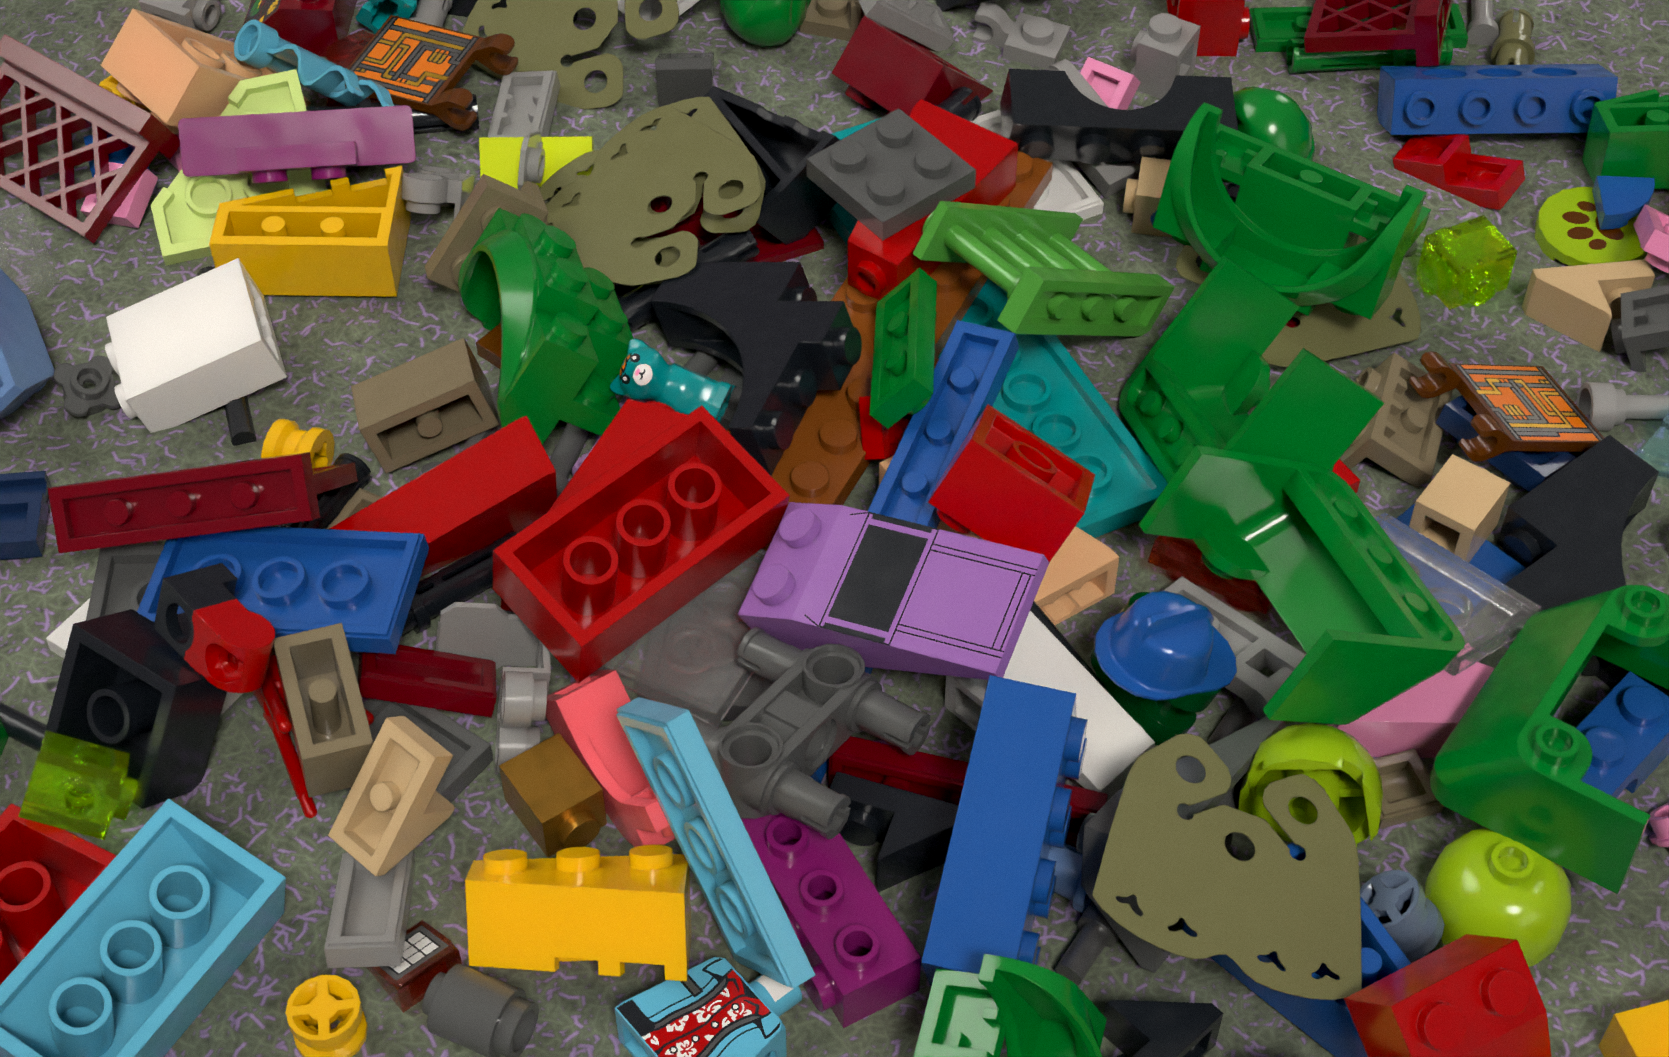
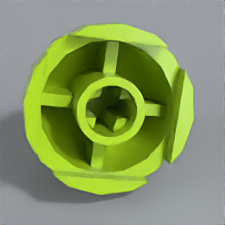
(1333, 761)
(1500, 890)

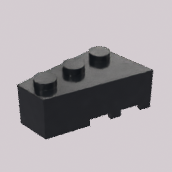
(780, 147)

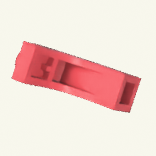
(588, 723)

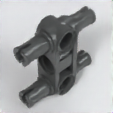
(797, 724)

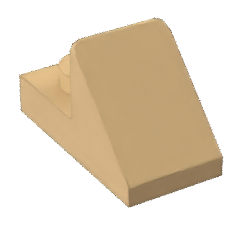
(1584, 297)
(394, 797)

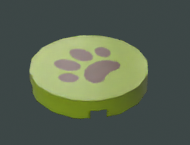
(1571, 232)

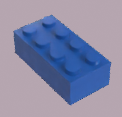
(1005, 826)

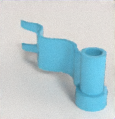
(262, 47)

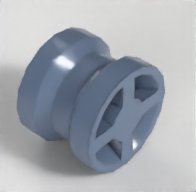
(1404, 912)

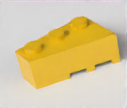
(320, 241)
(580, 910)

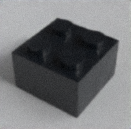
(138, 697)

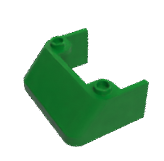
(1213, 371)
(1325, 570)
(1523, 767)

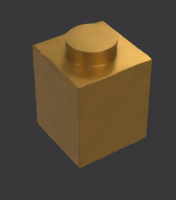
(554, 796)

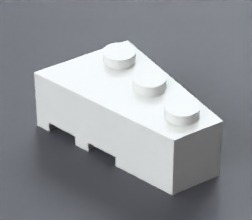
(1042, 660)

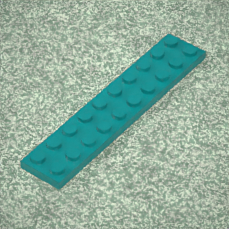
(1062, 407)

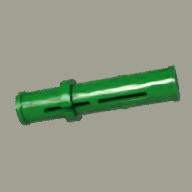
(1301, 62)

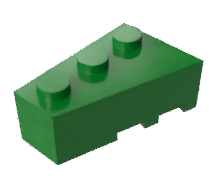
(1630, 138)

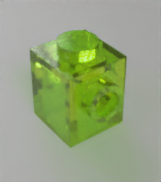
(1466, 263)
(78, 786)

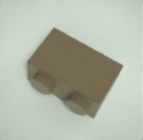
(424, 405)
(323, 707)

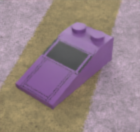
(893, 591)

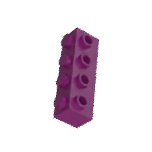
(839, 918)

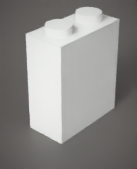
(193, 348)

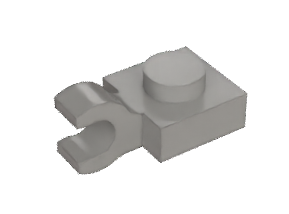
(1026, 41)

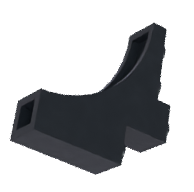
(770, 330)
(1573, 533)

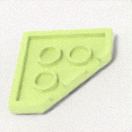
(189, 206)

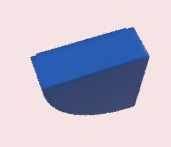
(1620, 199)

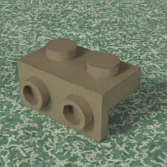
(472, 220)

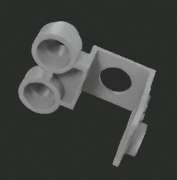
(443, 186)
(495, 635)

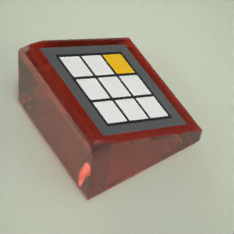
(424, 956)

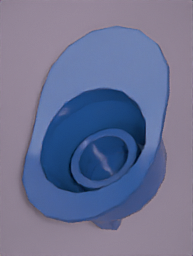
(1164, 648)

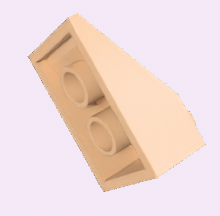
(175, 68)

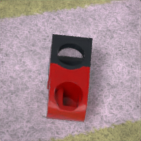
(215, 630)

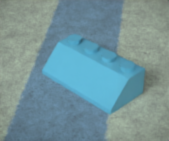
(142, 945)

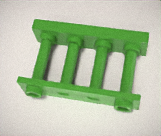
(1047, 276)

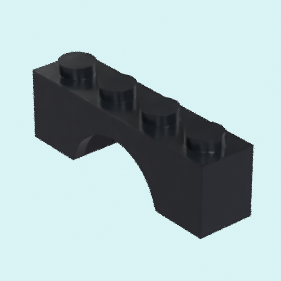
(1060, 123)

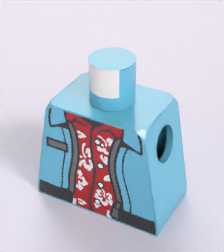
(708, 1015)

